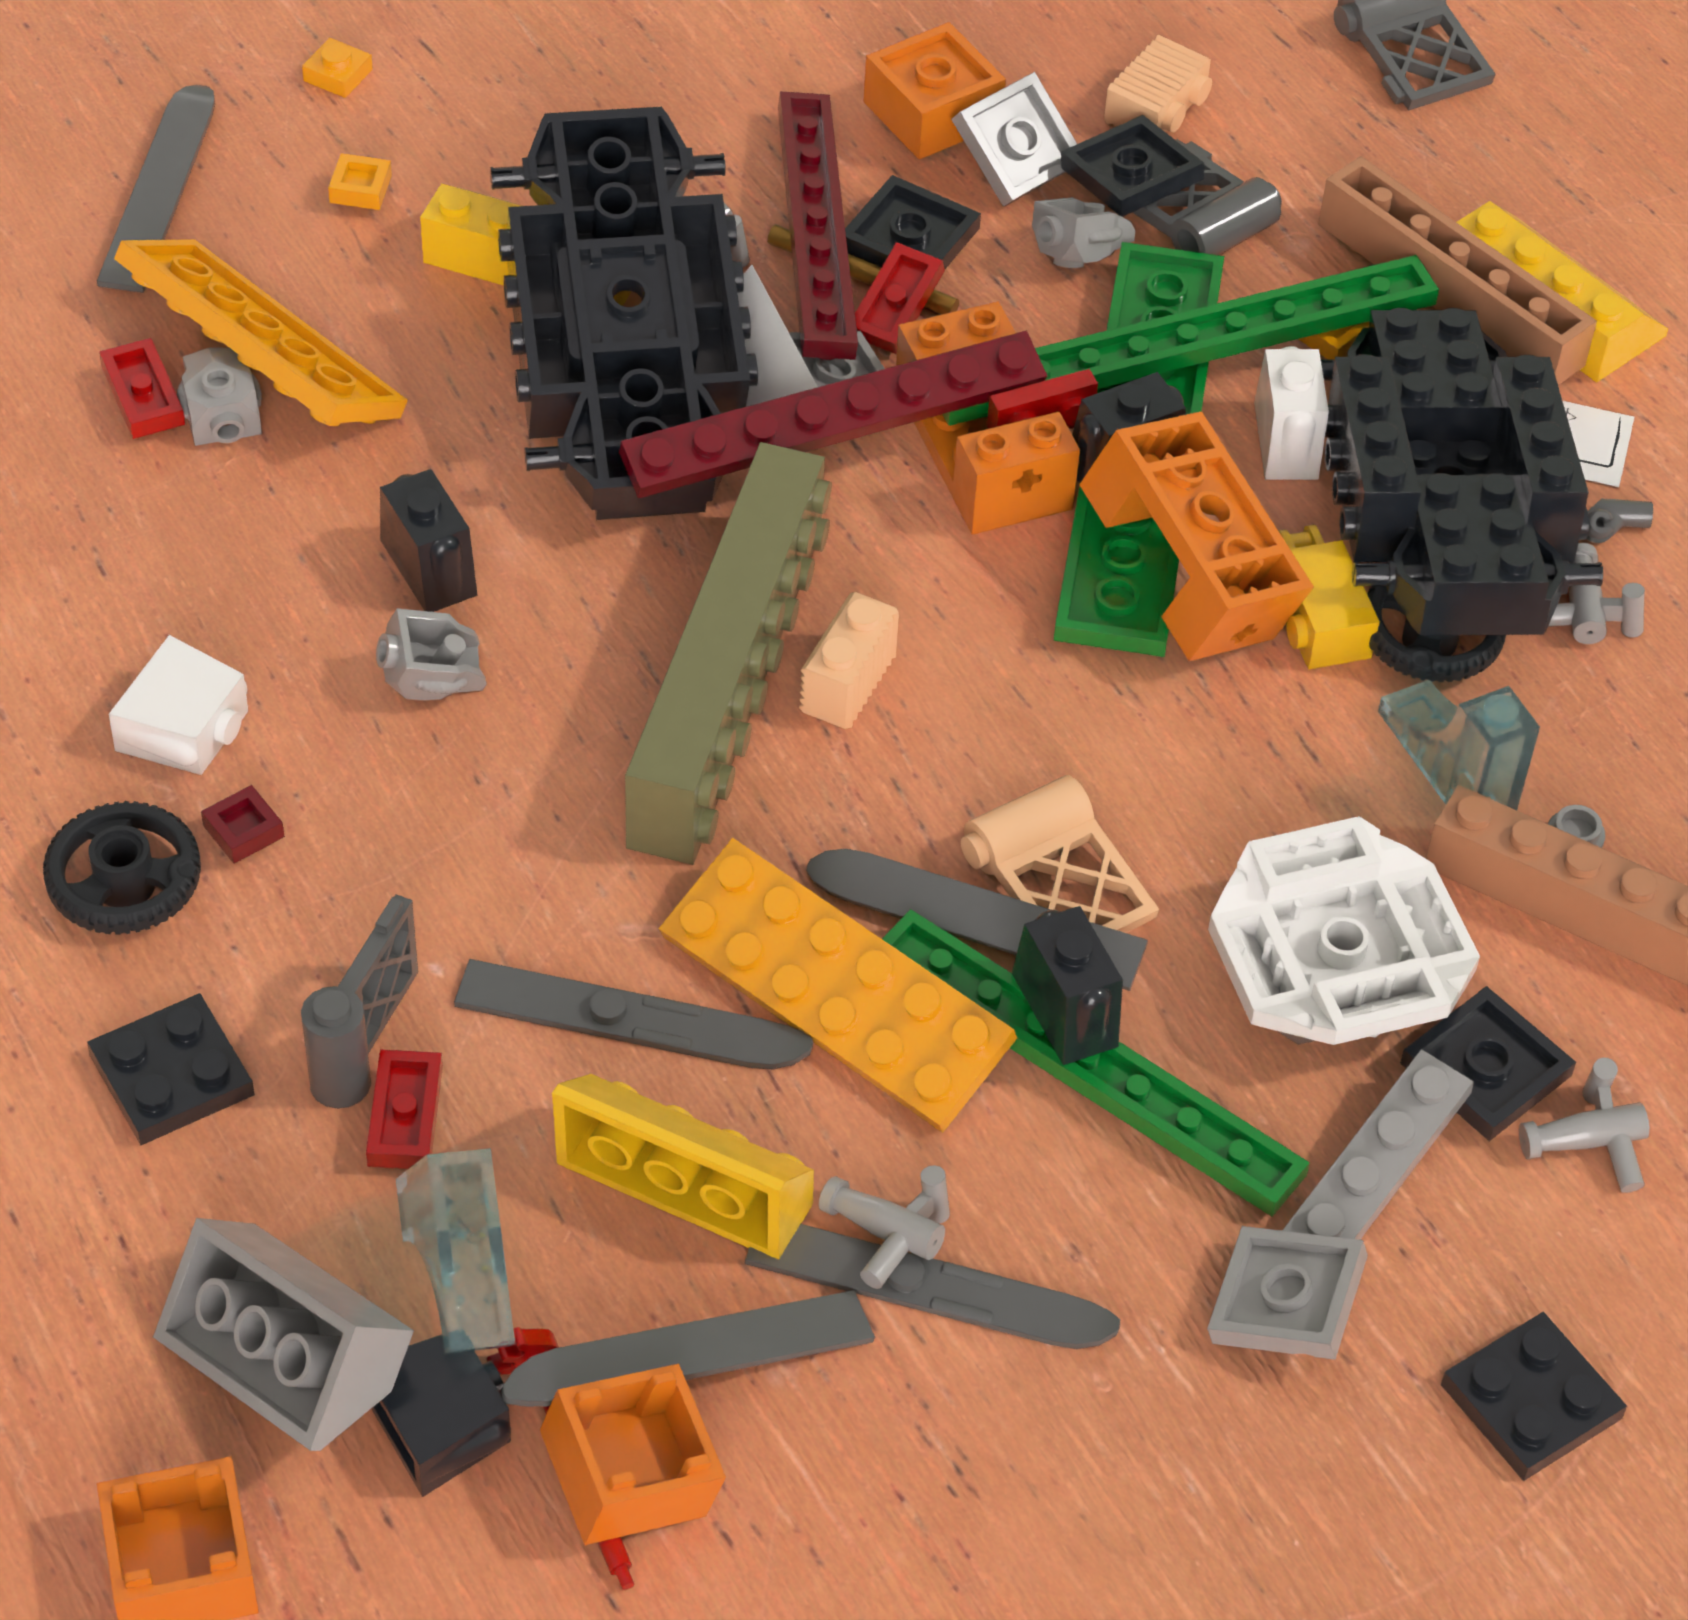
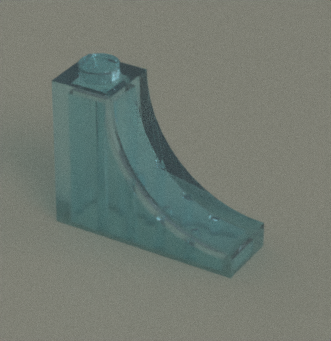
(1475, 745)
(455, 1224)

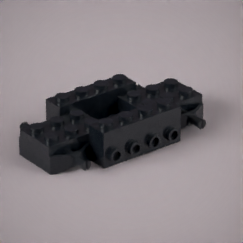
(605, 371)
(1455, 475)

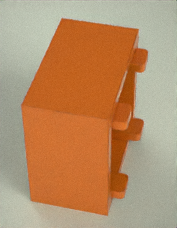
(926, 83)
(632, 1453)
(178, 1544)

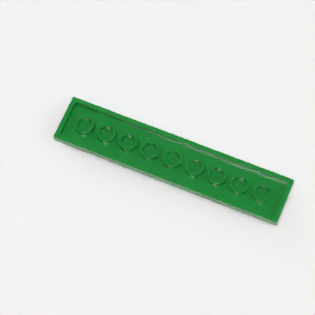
(1127, 573)

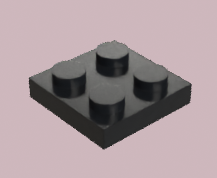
(1132, 165)
(912, 218)
(1503, 1056)
(170, 1068)
(1533, 1395)

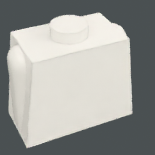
(1291, 413)
(180, 708)

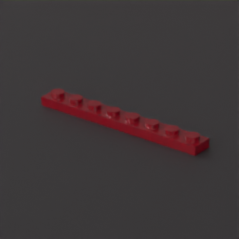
(817, 227)
(831, 413)

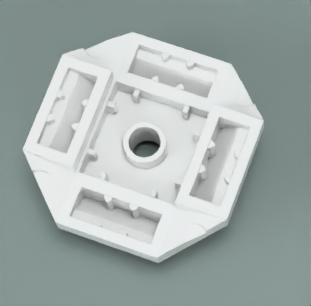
(1340, 935)

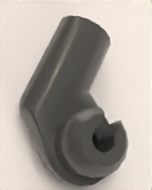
(1612, 514)

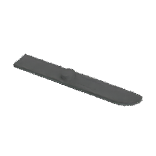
(161, 179)
(950, 904)
(630, 1017)
(945, 1290)
(698, 1346)

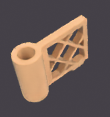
(1042, 827)

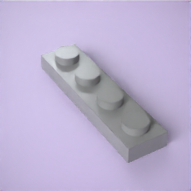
(1384, 1151)

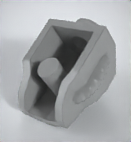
(1078, 231)
(218, 393)
(429, 655)

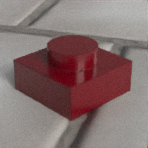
(242, 824)

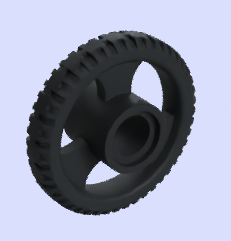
(1428, 655)
(122, 868)

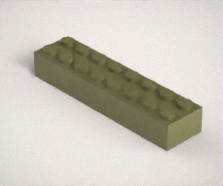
(726, 654)

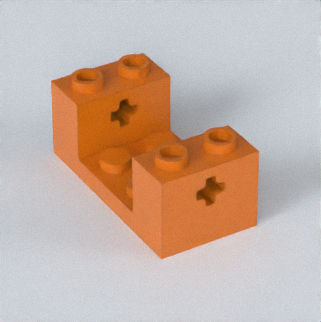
(1000, 471)
(1238, 568)

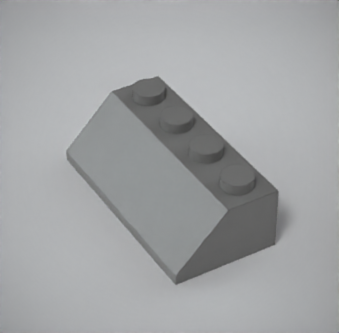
(280, 1331)

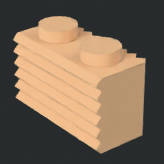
(1159, 86)
(849, 660)

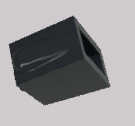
(1122, 407)
(427, 540)
(1070, 984)
(443, 1413)

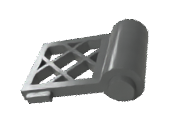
(1403, 21)
(1218, 218)
(348, 1019)

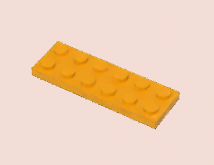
(261, 331)
(838, 984)

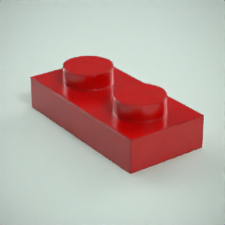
(897, 295)
(142, 388)
(1042, 398)
(404, 1108)

